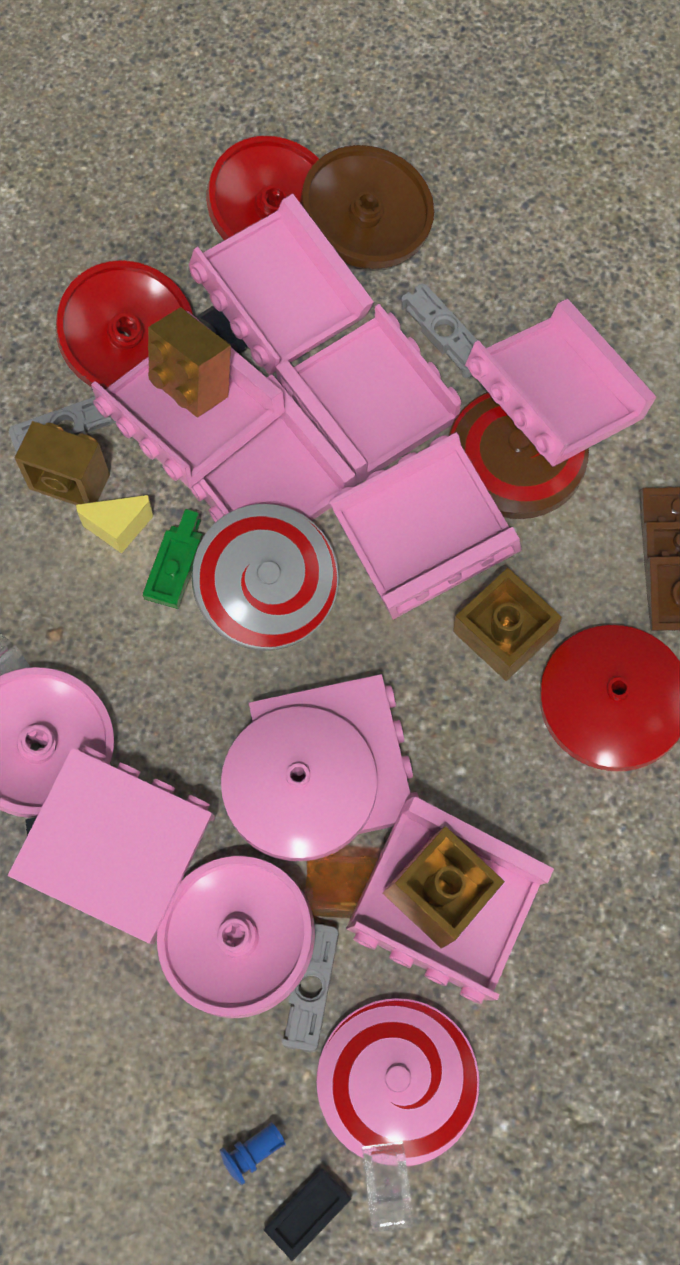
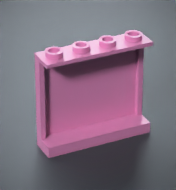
(281, 286)
(561, 384)
(372, 395)
(177, 438)
(279, 466)
(424, 525)
(366, 707)
(112, 843)
(485, 945)

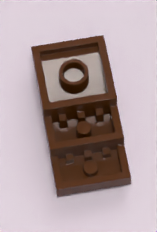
(662, 555)

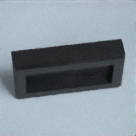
(307, 1214)

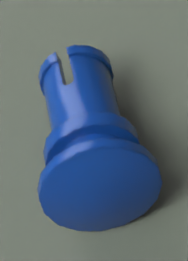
(252, 1152)

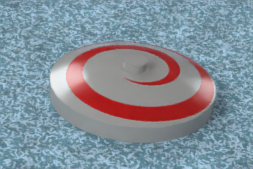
(265, 577)

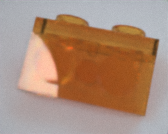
(337, 884)

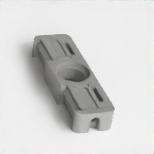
(432, 312)
(83, 414)
(307, 1015)

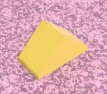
(116, 520)

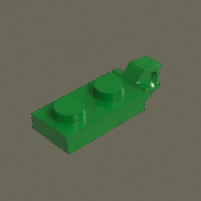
(174, 562)

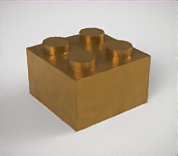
(188, 362)
(62, 464)
(507, 624)
(443, 887)

